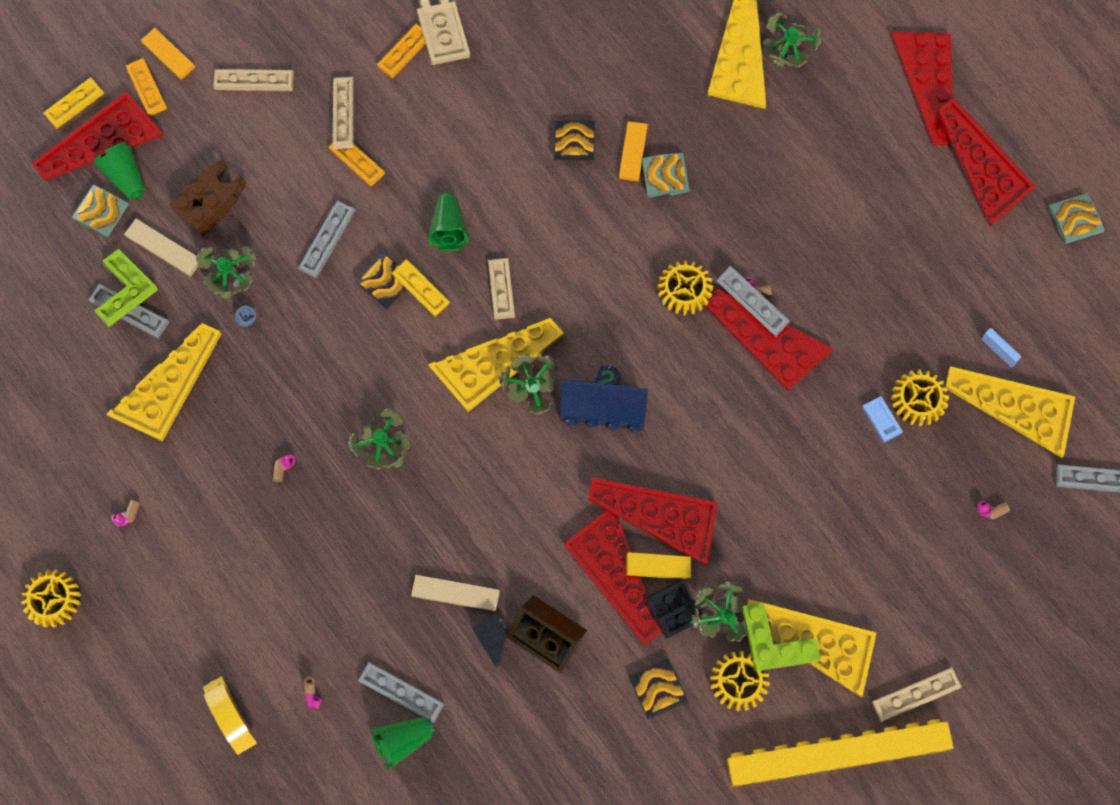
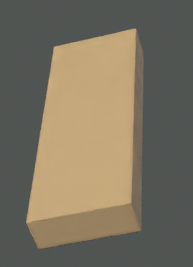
(501, 288)

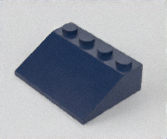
(603, 405)

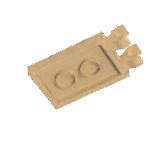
(442, 31)

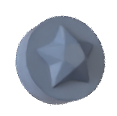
(245, 315)

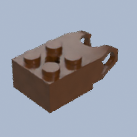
(207, 199)

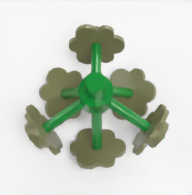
(792, 36)
(226, 264)
(542, 381)
(376, 434)
(729, 605)

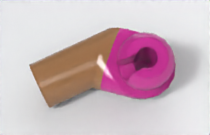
(764, 290)
(281, 466)
(992, 512)
(128, 516)
(309, 690)

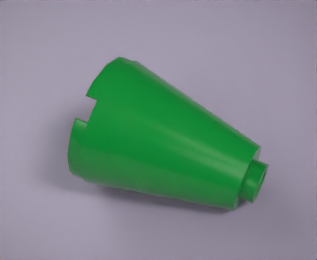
(122, 170)
(448, 225)
(400, 739)

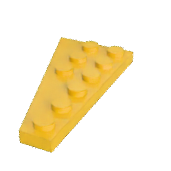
(739, 63)
(476, 372)
(163, 391)
(1030, 410)
(842, 648)

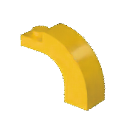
(228, 716)

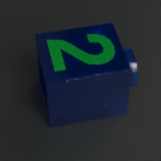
(608, 375)

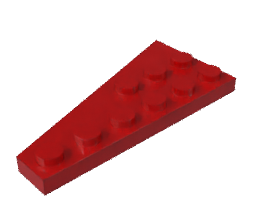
(929, 74)
(115, 124)
(989, 170)
(784, 356)
(672, 518)
(602, 555)

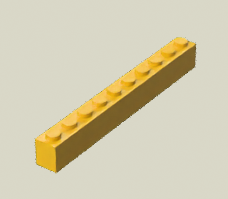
(839, 754)

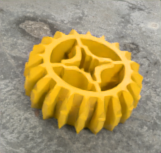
(673, 297)
(911, 382)
(52, 581)
(729, 680)

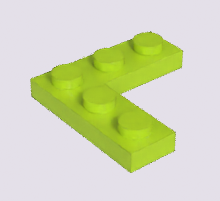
(137, 288)
(771, 656)

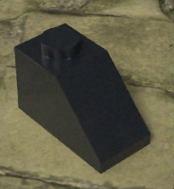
(492, 637)

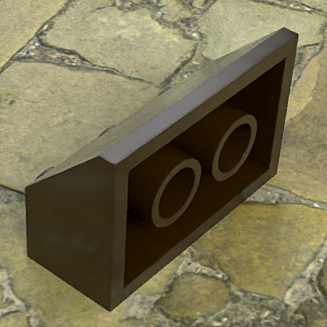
(546, 633)

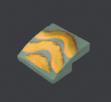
(665, 174)
(100, 211)
(1076, 218)

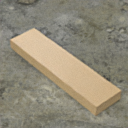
(253, 80)
(343, 112)
(162, 247)
(455, 593)
(916, 694)

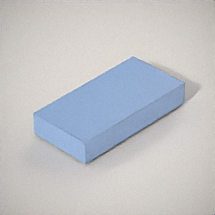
(1001, 347)
(882, 419)

